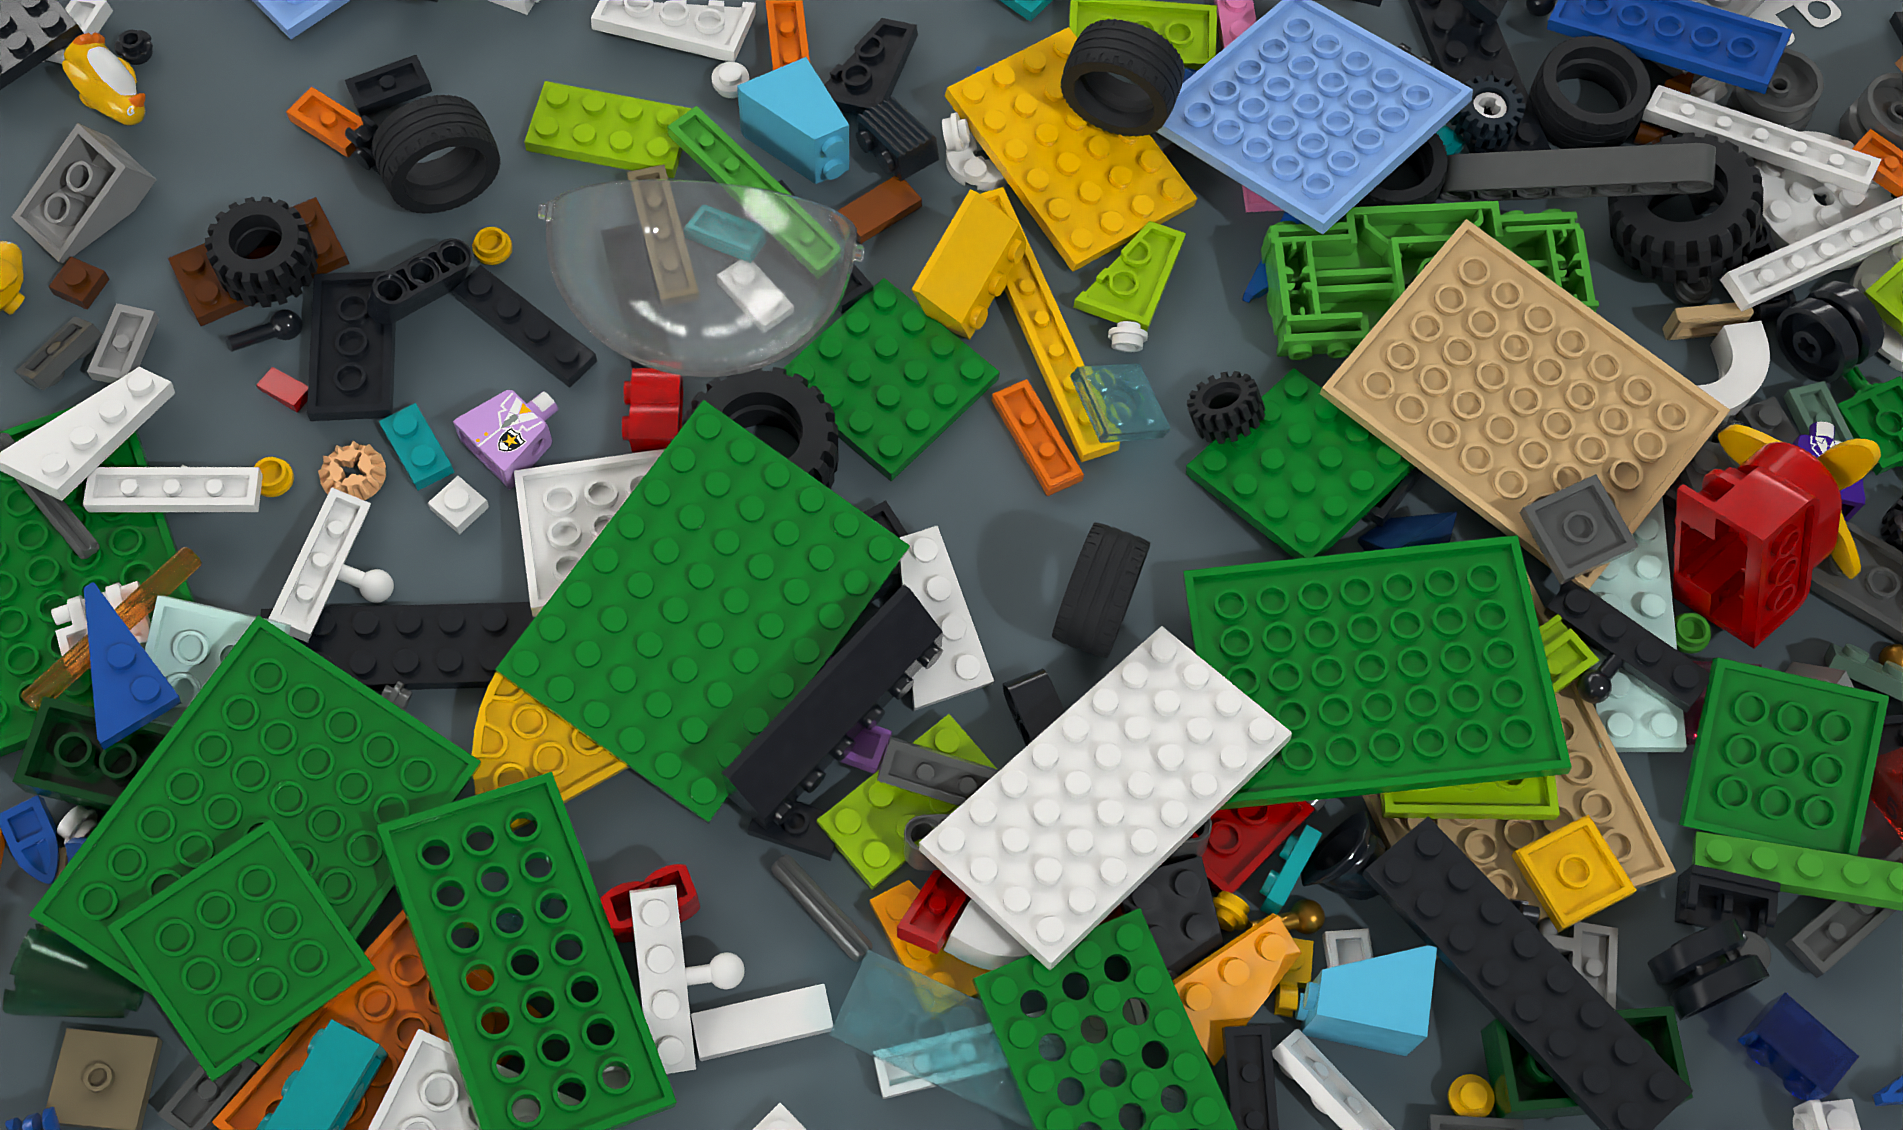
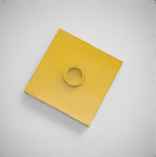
(1573, 873)

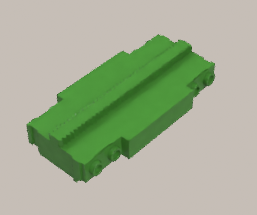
(1342, 282)

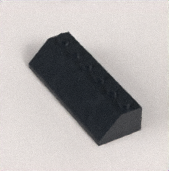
(834, 710)

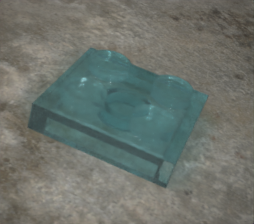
(1120, 402)

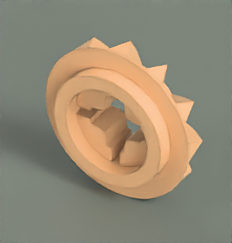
(369, 463)

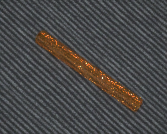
(130, 610)

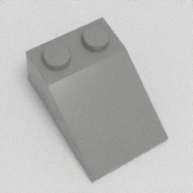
(82, 193)

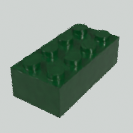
(70, 765)
(1529, 1092)

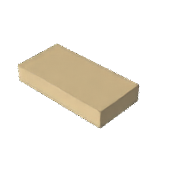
(1703, 320)

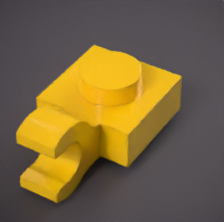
(1297, 977)

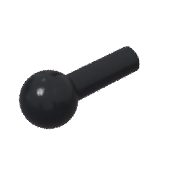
(283, 325)

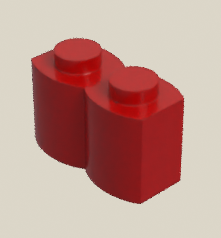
(655, 409)
(618, 906)

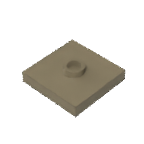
(104, 1079)

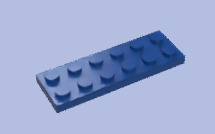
(1681, 36)

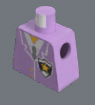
(507, 432)

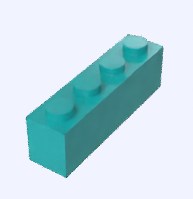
(328, 1083)

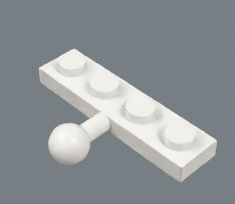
(323, 564)
(665, 977)

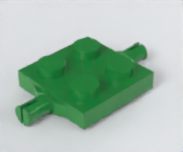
(1877, 416)

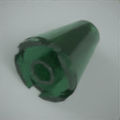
(65, 981)

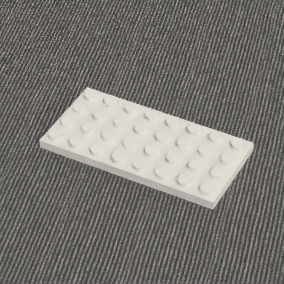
(1104, 796)

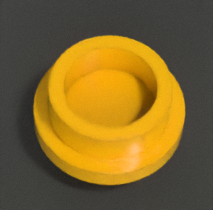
(492, 246)
(276, 476)
(1231, 911)
(1471, 1096)

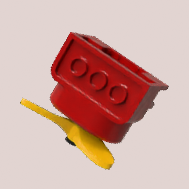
(1763, 528)

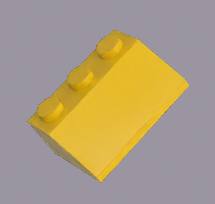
(969, 266)

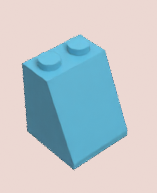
(796, 121)
(1372, 1002)

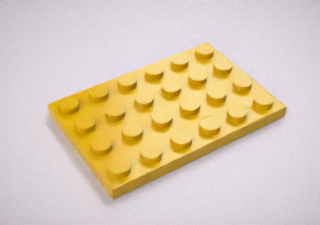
(1073, 178)

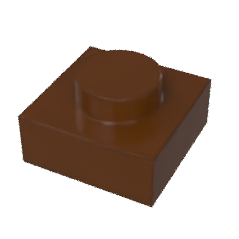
(79, 282)

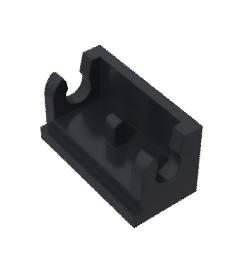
(1715, 896)

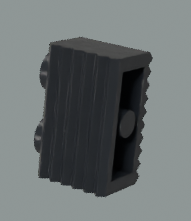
(896, 139)

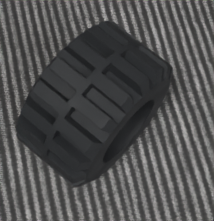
(254, 226)

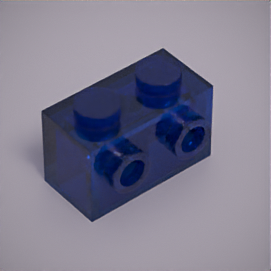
(1797, 1049)

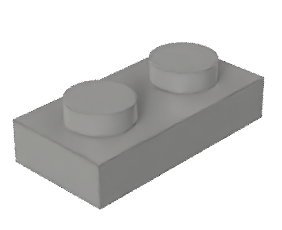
(123, 343)

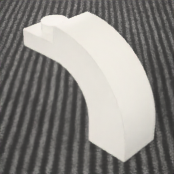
(1742, 364)
(982, 940)

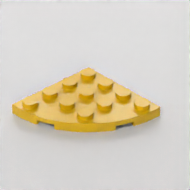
(524, 739)

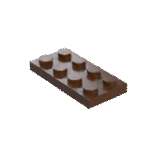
(207, 295)

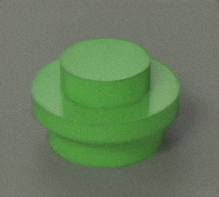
(1691, 632)

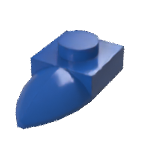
(32, 838)

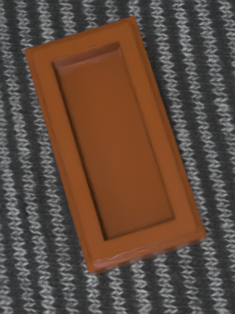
(881, 207)

